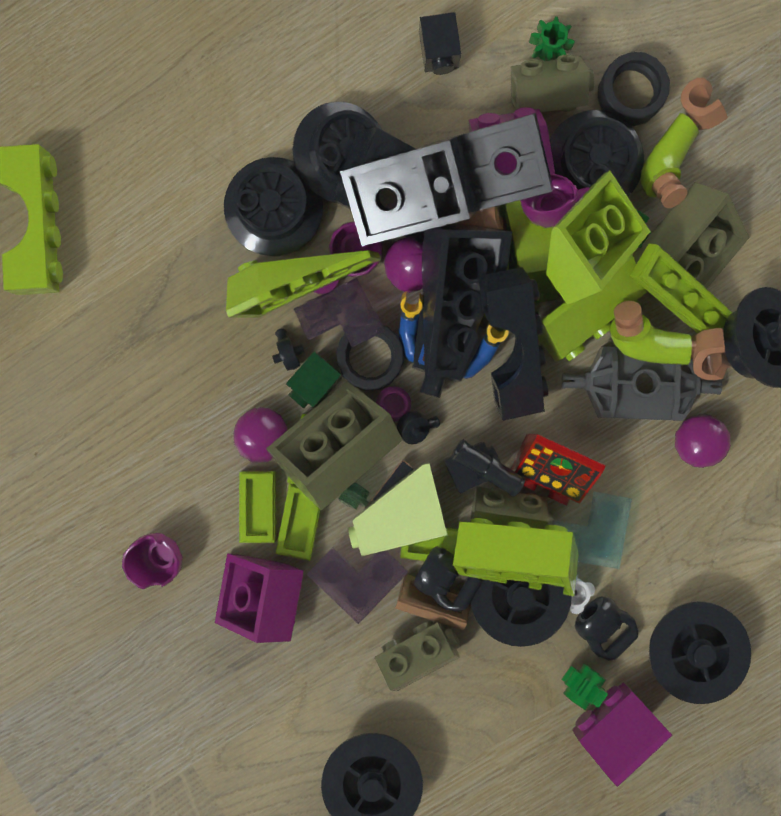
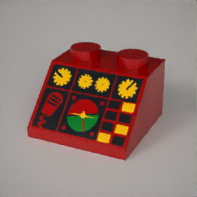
(556, 468)

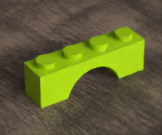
(33, 263)

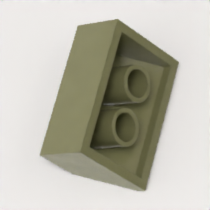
(700, 233)
(335, 444)

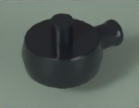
(287, 351)
(415, 427)

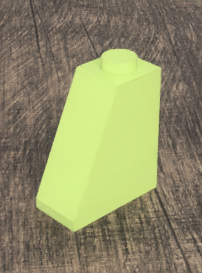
(400, 516)

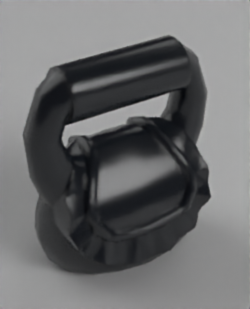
(438, 576)
(600, 621)

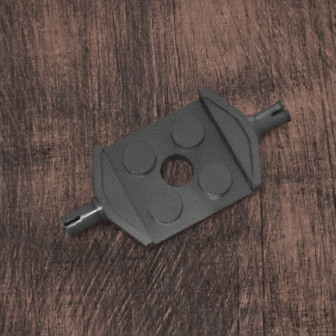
(614, 390)

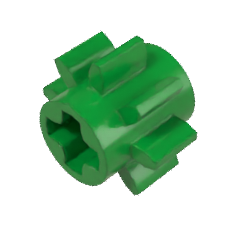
(553, 30)
(584, 686)

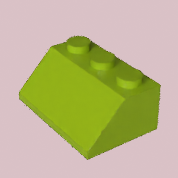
(594, 240)
(574, 323)

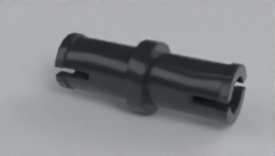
(488, 468)

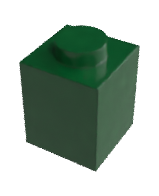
(313, 381)

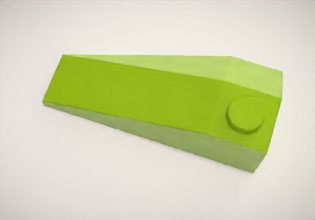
(272, 284)

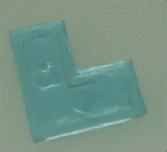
(604, 537)

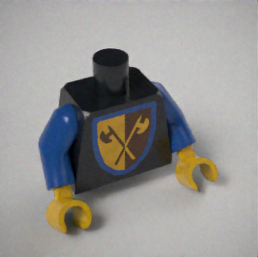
(412, 339)

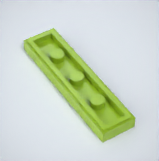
(679, 290)

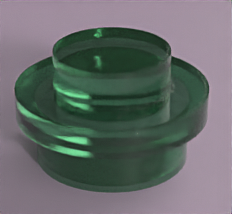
(354, 496)

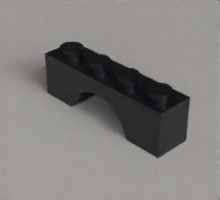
(509, 304)

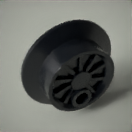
(325, 142)
(594, 144)
(271, 207)
(754, 337)
(519, 613)
(700, 652)
(372, 778)

